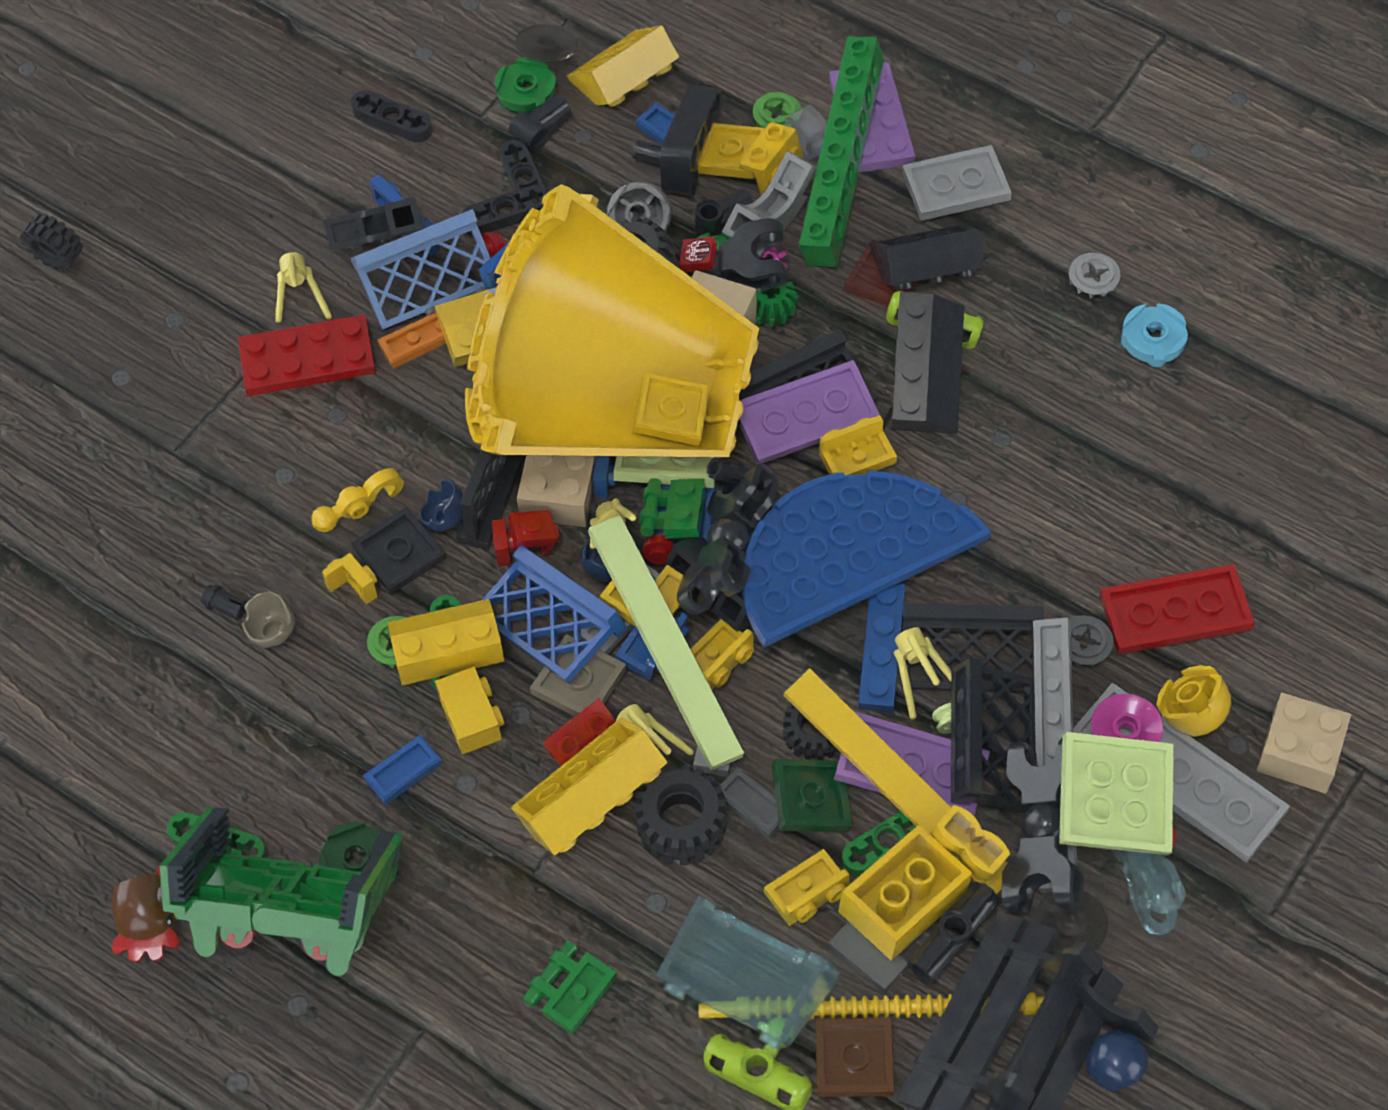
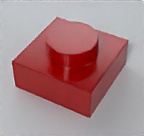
(502, 542)

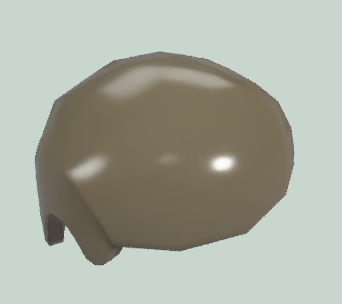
(268, 620)

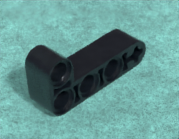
(687, 138)

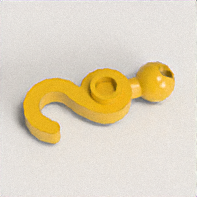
(355, 501)

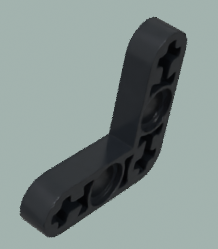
(521, 192)

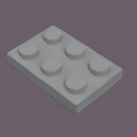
(956, 182)

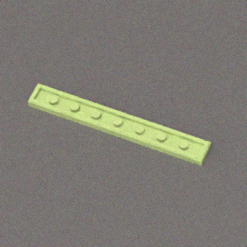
(666, 643)

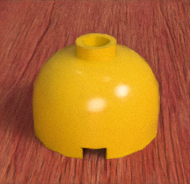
(1195, 701)

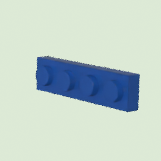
(879, 662)

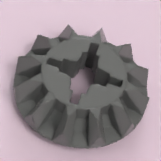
(1100, 638)

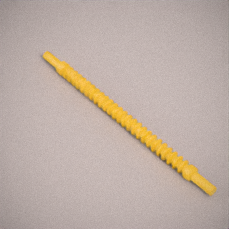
(886, 1006)

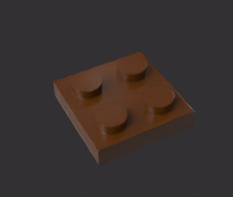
(854, 1057)

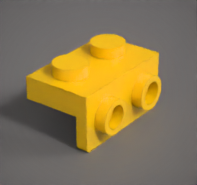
(768, 152)
(857, 448)
(721, 651)
(807, 887)

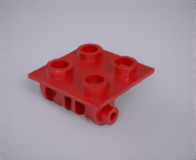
(578, 732)

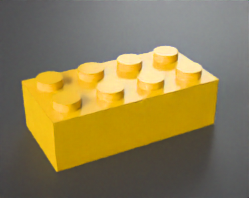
(589, 786)

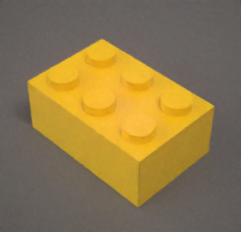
(904, 892)

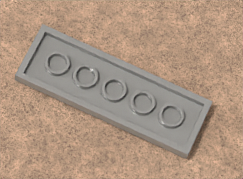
(1212, 791)

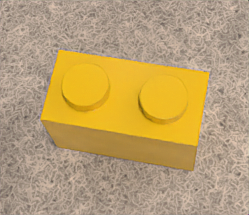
(468, 709)

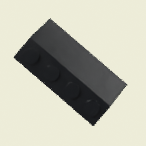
(927, 364)

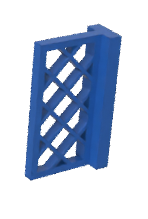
(570, 596)

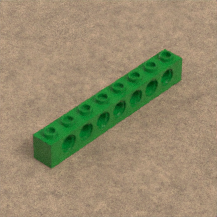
(841, 152)

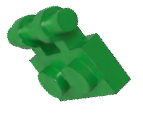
(683, 509)
(577, 994)

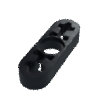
(399, 126)

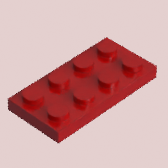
(306, 355)
(1176, 609)

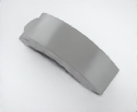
(782, 197)

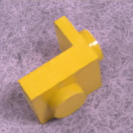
(350, 571)

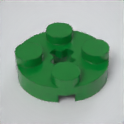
(524, 99)

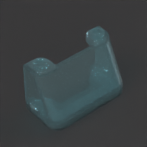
(746, 974)

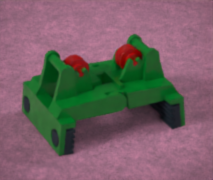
(243, 894)

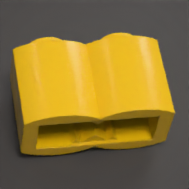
(976, 848)

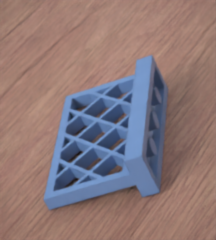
(411, 244)

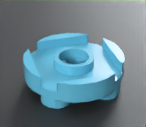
(1154, 349)

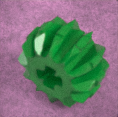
(776, 305)

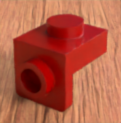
(533, 530)

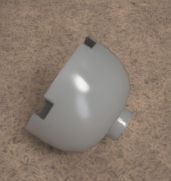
(641, 201)

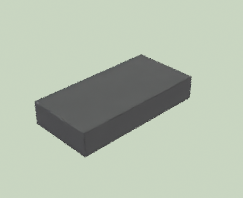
(751, 802)
(867, 958)

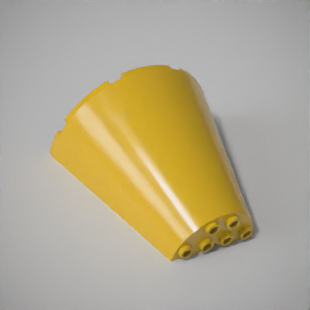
(579, 326)

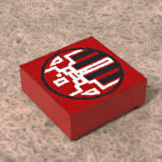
(698, 254)

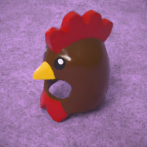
(141, 919)

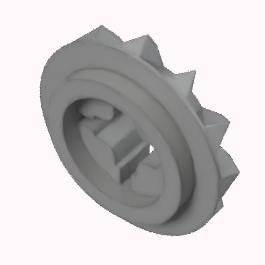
(1099, 265)

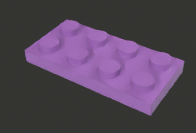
(888, 136)
(804, 411)
(922, 751)

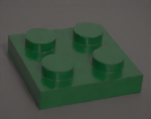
(810, 796)

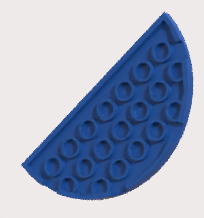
(845, 543)

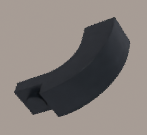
(373, 224)

